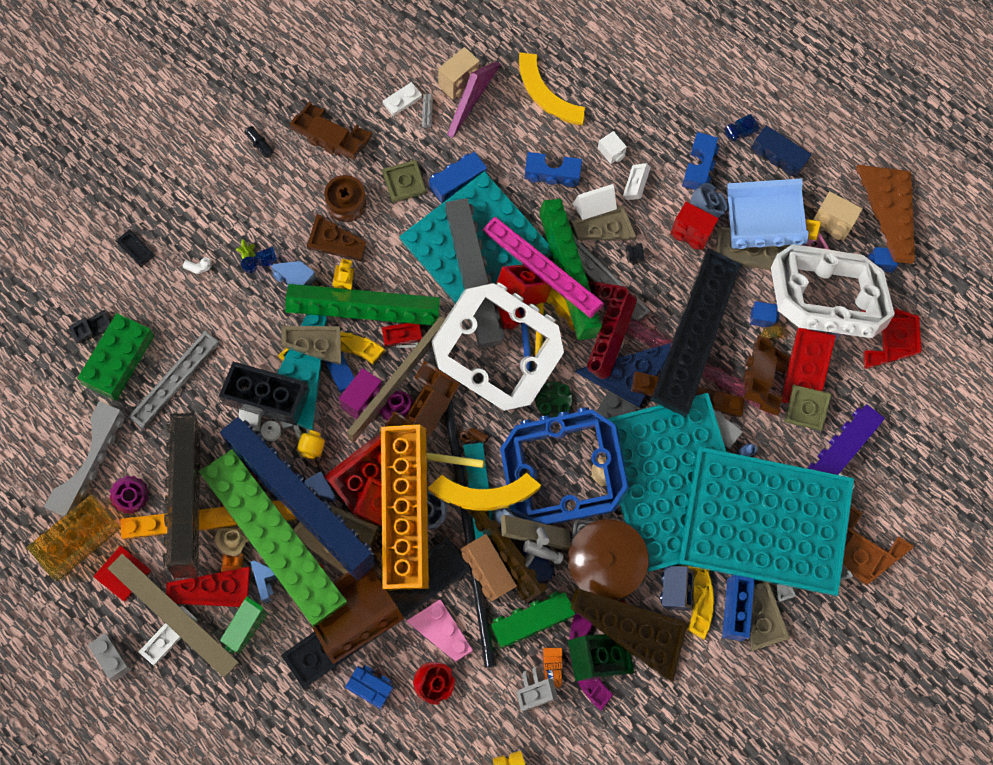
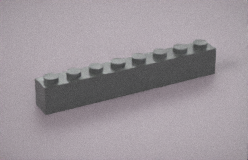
(472, 269)

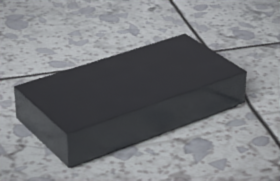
(135, 248)

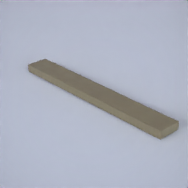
(394, 382)
(173, 616)

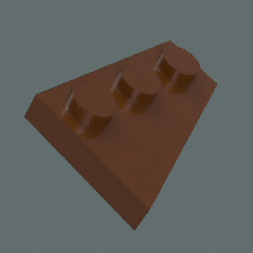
(335, 241)

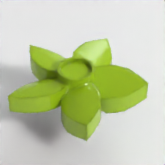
(245, 250)

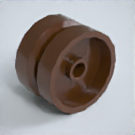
(345, 198)

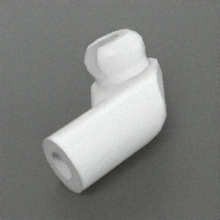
(198, 268)

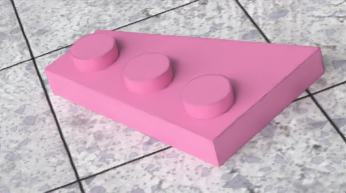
(440, 629)

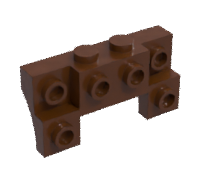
(328, 134)
(761, 372)
(431, 401)

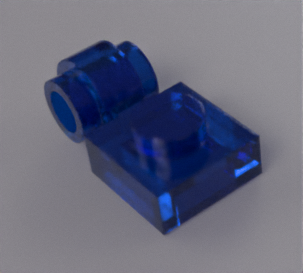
(745, 126)
(262, 258)

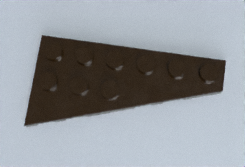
(514, 561)
(643, 633)

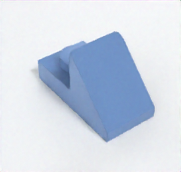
(262, 575)

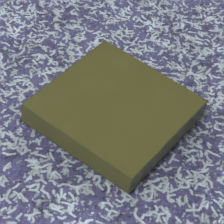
(404, 181)
(807, 407)

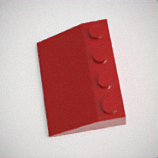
(351, 474)

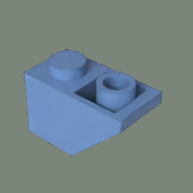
(293, 273)

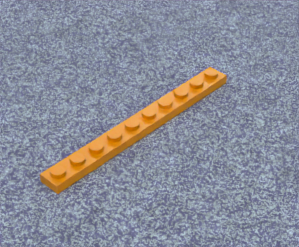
(209, 519)

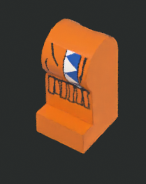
(553, 665)

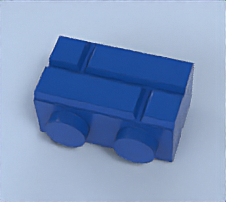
(369, 686)

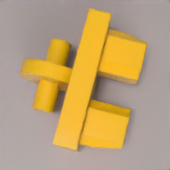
(343, 275)

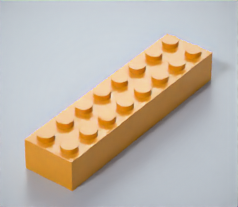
(404, 507)

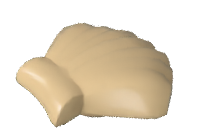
(230, 541)

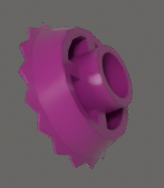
(398, 402)
(129, 494)

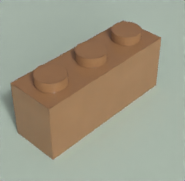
(488, 568)

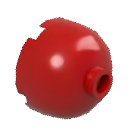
(433, 682)

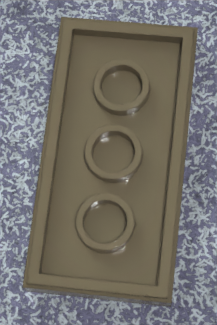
(751, 256)

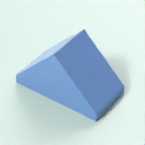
(321, 486)

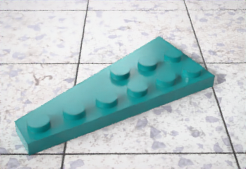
(305, 369)

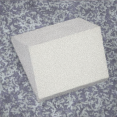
(595, 202)

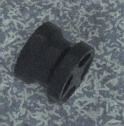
(634, 252)

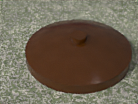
(608, 559)

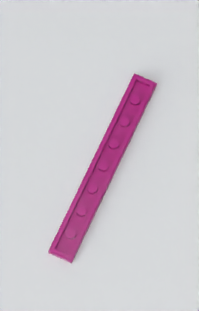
(543, 267)

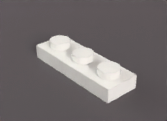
(162, 642)

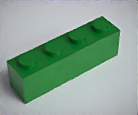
(532, 620)

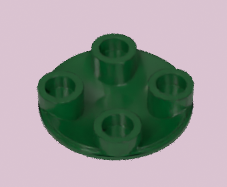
(554, 399)

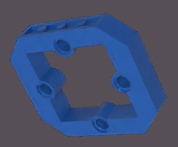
(614, 468)

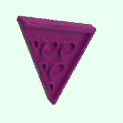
(476, 85)

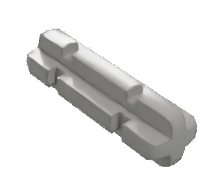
(427, 110)

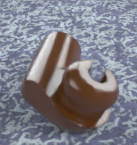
(473, 434)

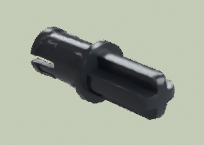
(258, 142)

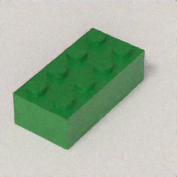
(116, 357)

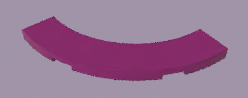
(593, 689)

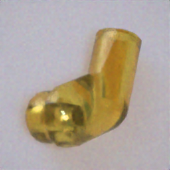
(772, 331)

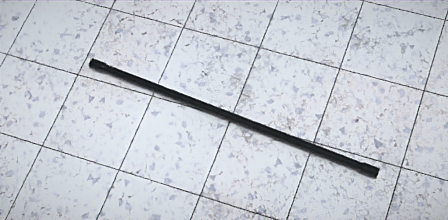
(487, 648)

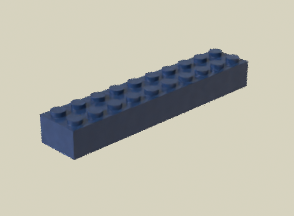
(298, 498)

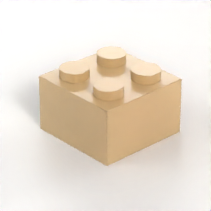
(456, 72)
(837, 216)

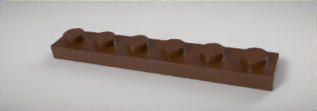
(720, 401)

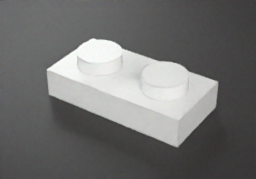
(402, 99)
(636, 181)

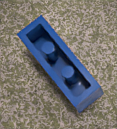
(456, 176)
(738, 608)

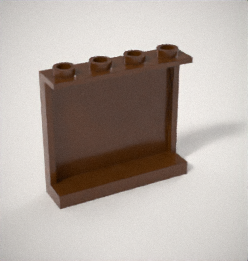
(363, 618)

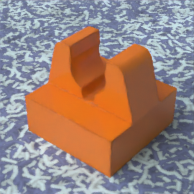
(232, 563)

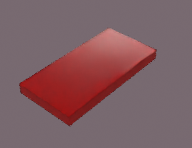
(808, 361)

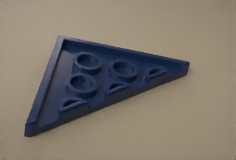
(621, 377)

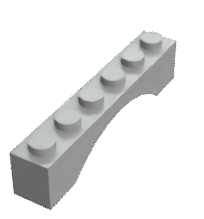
(104, 424)

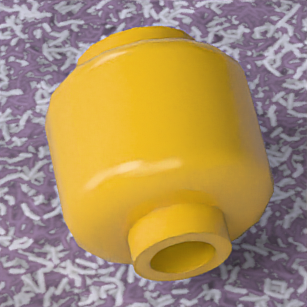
(311, 445)

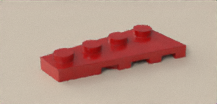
(216, 589)

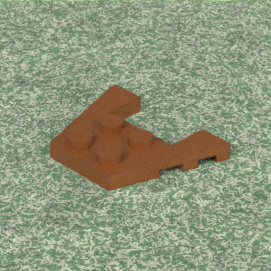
(865, 558)

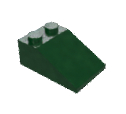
(598, 658)

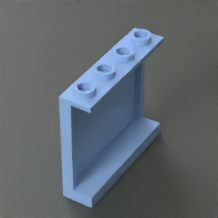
(766, 213)

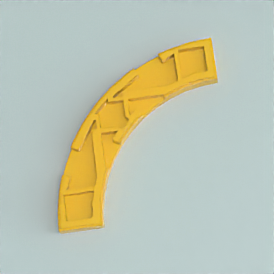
(543, 96)
(355, 345)
(484, 498)
(702, 603)

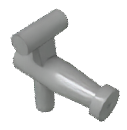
(537, 549)

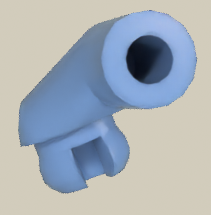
(747, 450)

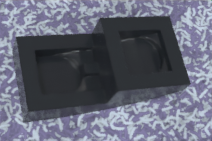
(90, 328)

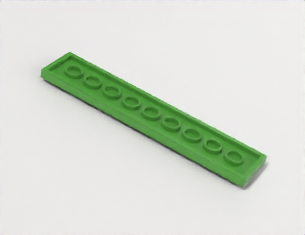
(273, 538)

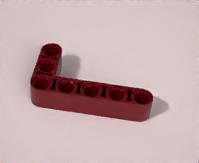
(614, 326)

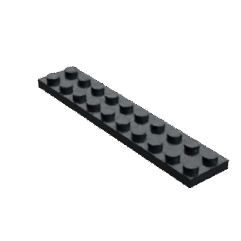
(695, 333)
(445, 567)

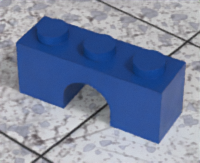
(703, 148)
(566, 174)

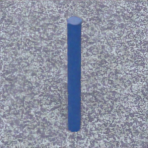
(526, 341)

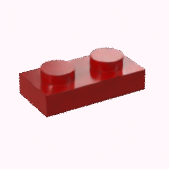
(401, 334)

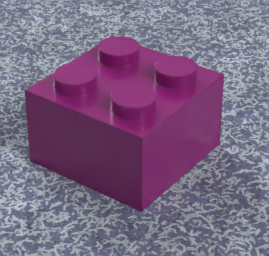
(360, 393)

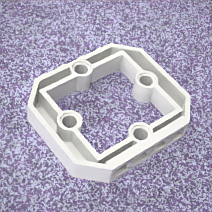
(790, 286)
(544, 361)

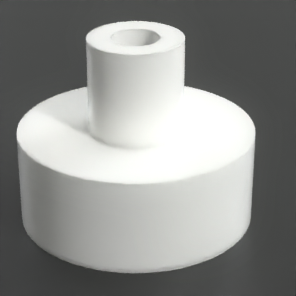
(273, 434)

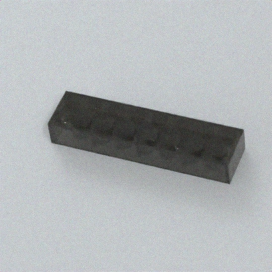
(183, 496)

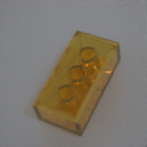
(73, 538)

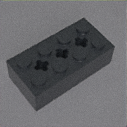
(245, 388)

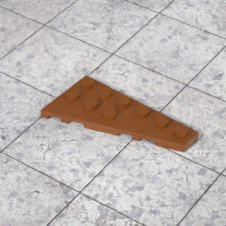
(892, 205)

